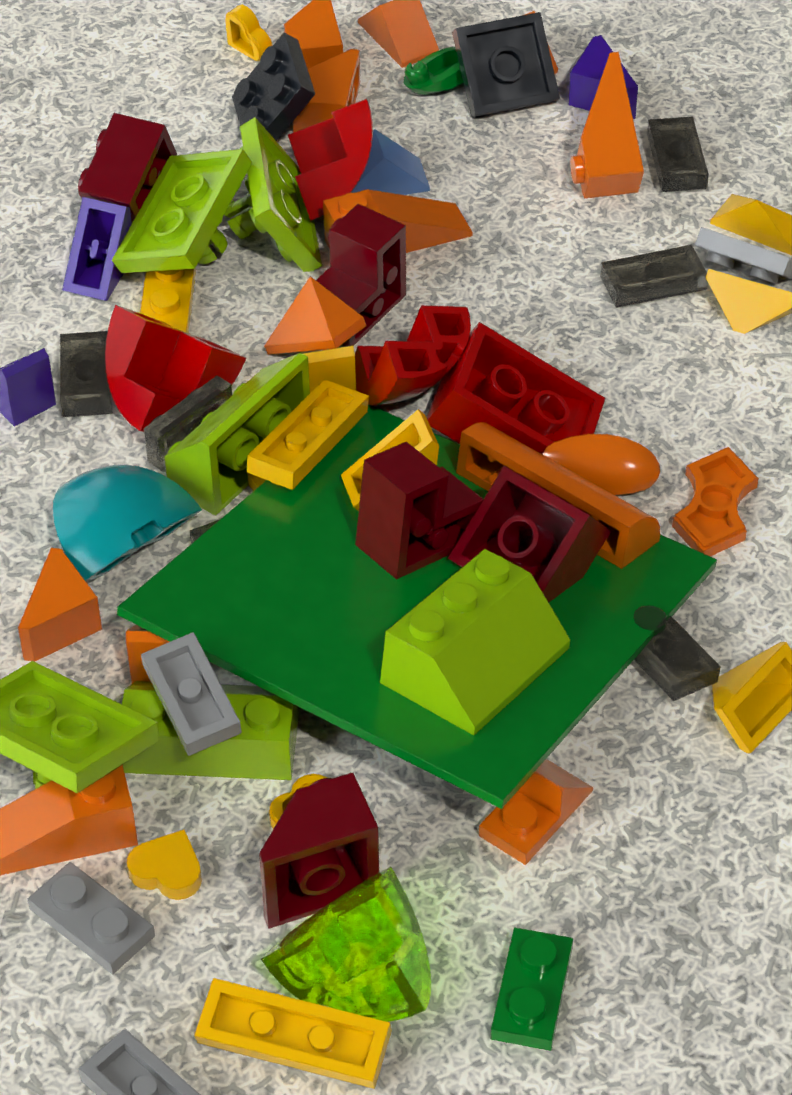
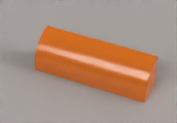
(486, 451)

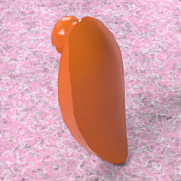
(607, 461)

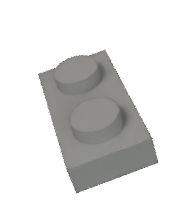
(726, 250)
(191, 694)
(91, 917)
(131, 1069)

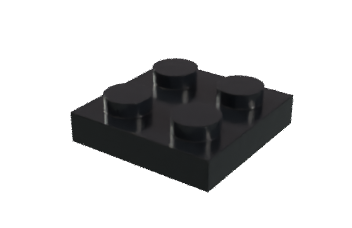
(505, 65)
(275, 88)

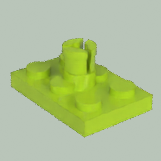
(274, 200)
(183, 213)
(67, 728)

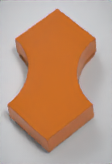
(712, 516)

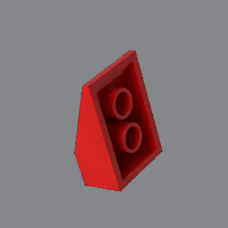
(513, 393)

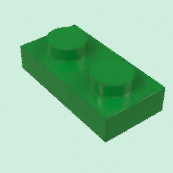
(532, 989)

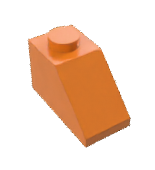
(316, 32)
(335, 87)

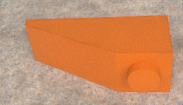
(608, 148)
(426, 220)
(65, 825)

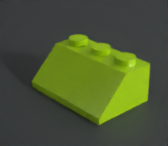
(214, 455)
(474, 643)
(259, 752)

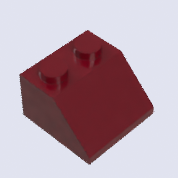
(532, 532)
(318, 850)

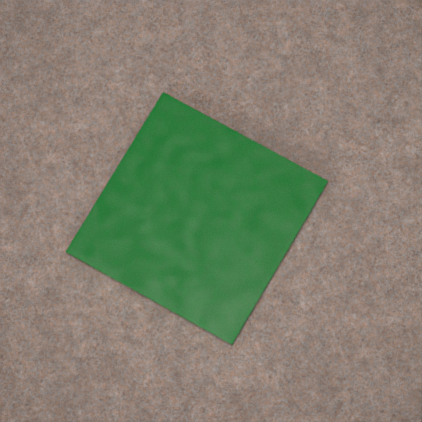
(307, 613)

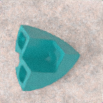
(116, 512)

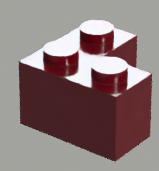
(126, 162)
(366, 264)
(410, 510)

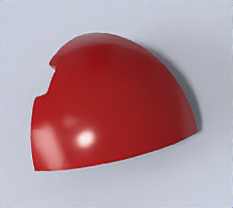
(333, 155)
(158, 365)
(415, 365)

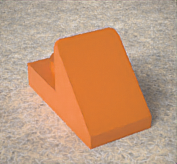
(535, 812)

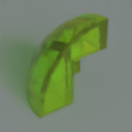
(358, 954)

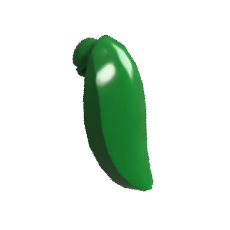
(434, 73)

